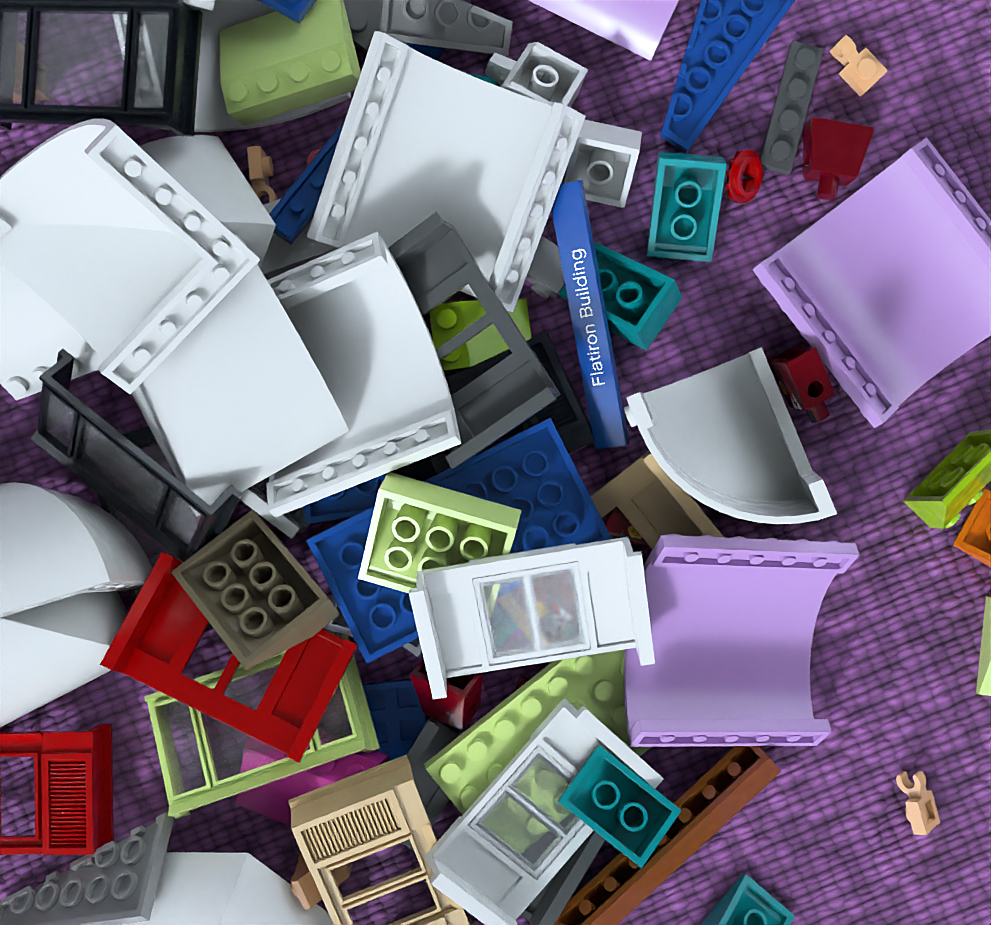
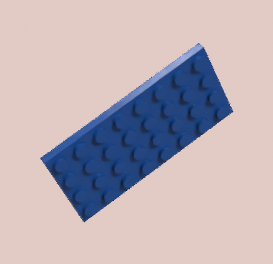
(521, 472)

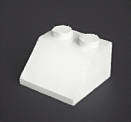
(604, 161)

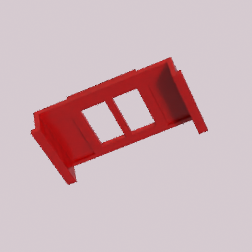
(166, 630)
(70, 790)

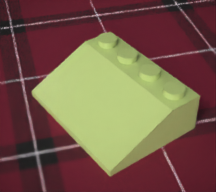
(286, 65)
(430, 528)

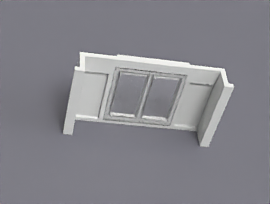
(531, 609)
(517, 830)

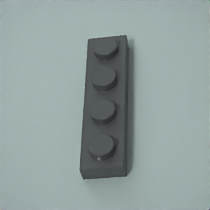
(790, 107)

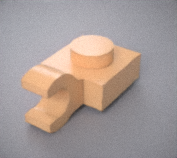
(860, 69)
(259, 172)
(921, 804)

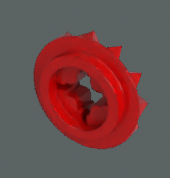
(750, 165)

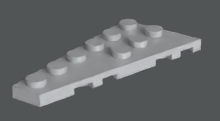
(99, 888)

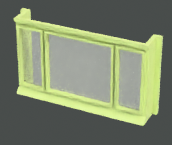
(212, 761)

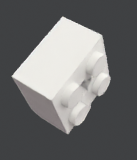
(538, 75)

